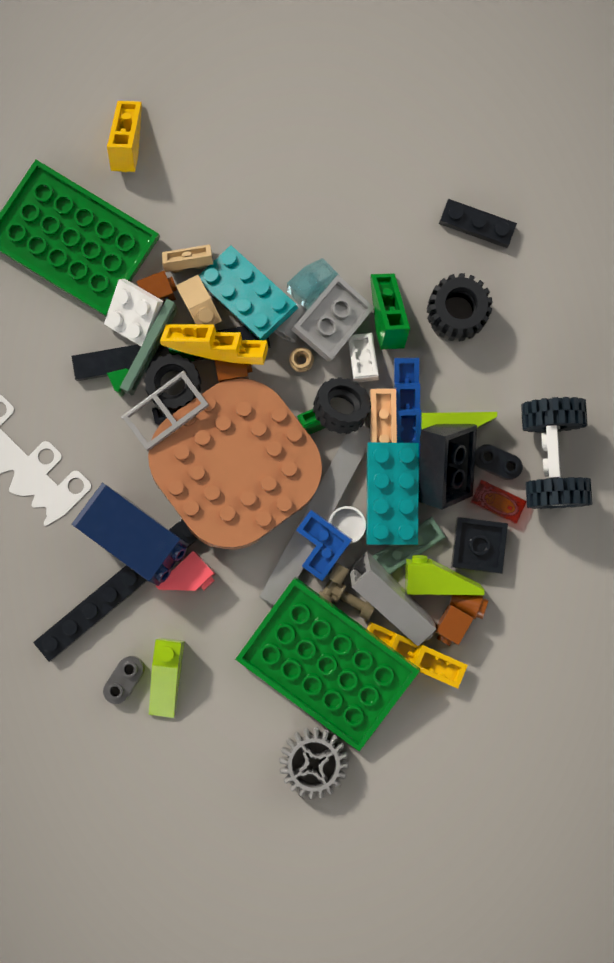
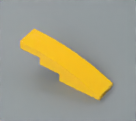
(207, 343)
(428, 660)

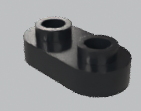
(498, 462)

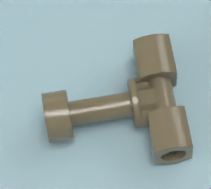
(335, 590)

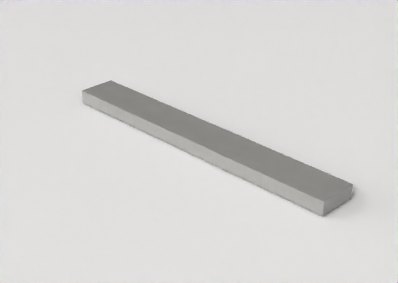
(324, 504)

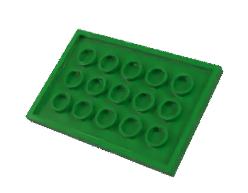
(72, 237)
(327, 664)

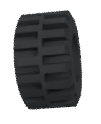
(468, 290)

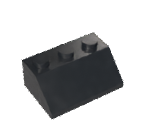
(446, 464)

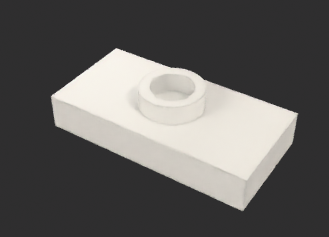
(363, 357)

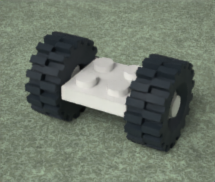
(553, 417)

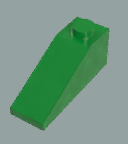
(389, 312)

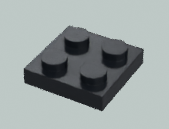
(479, 545)

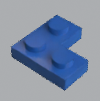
(329, 544)

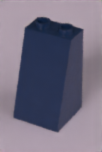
(130, 534)

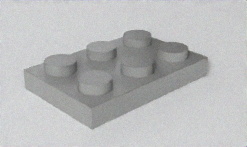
(333, 318)

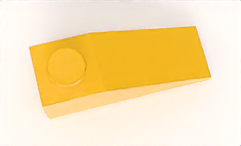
(125, 136)

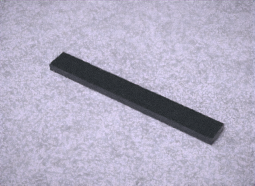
(100, 363)

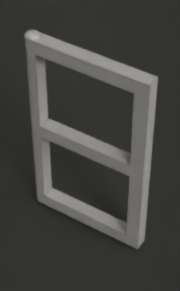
(175, 424)

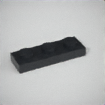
(477, 223)

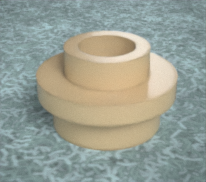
(298, 352)

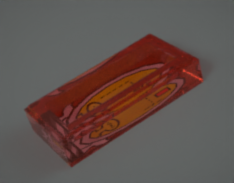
(498, 501)

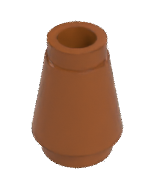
(470, 604)

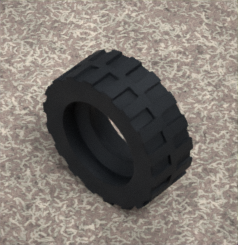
(167, 364)
(335, 420)

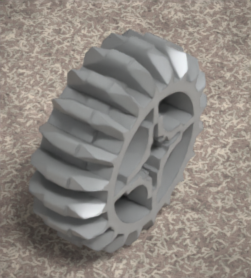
(304, 769)

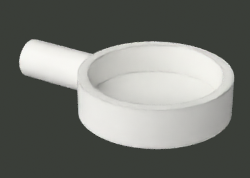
(349, 521)

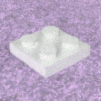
(132, 311)

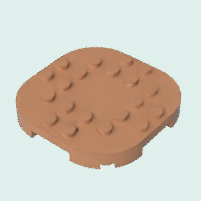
(236, 464)

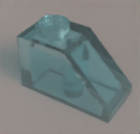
(311, 281)

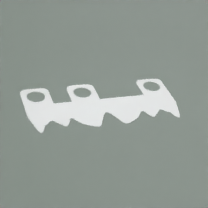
(32, 477)

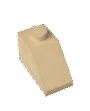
(198, 301)

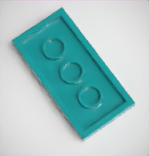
(247, 293)
(392, 493)

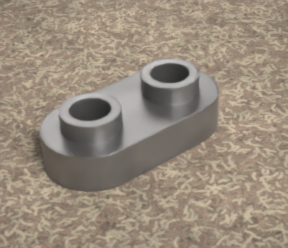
(123, 680)

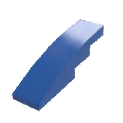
(407, 399)

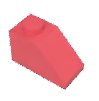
(189, 575)

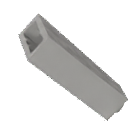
(391, 599)

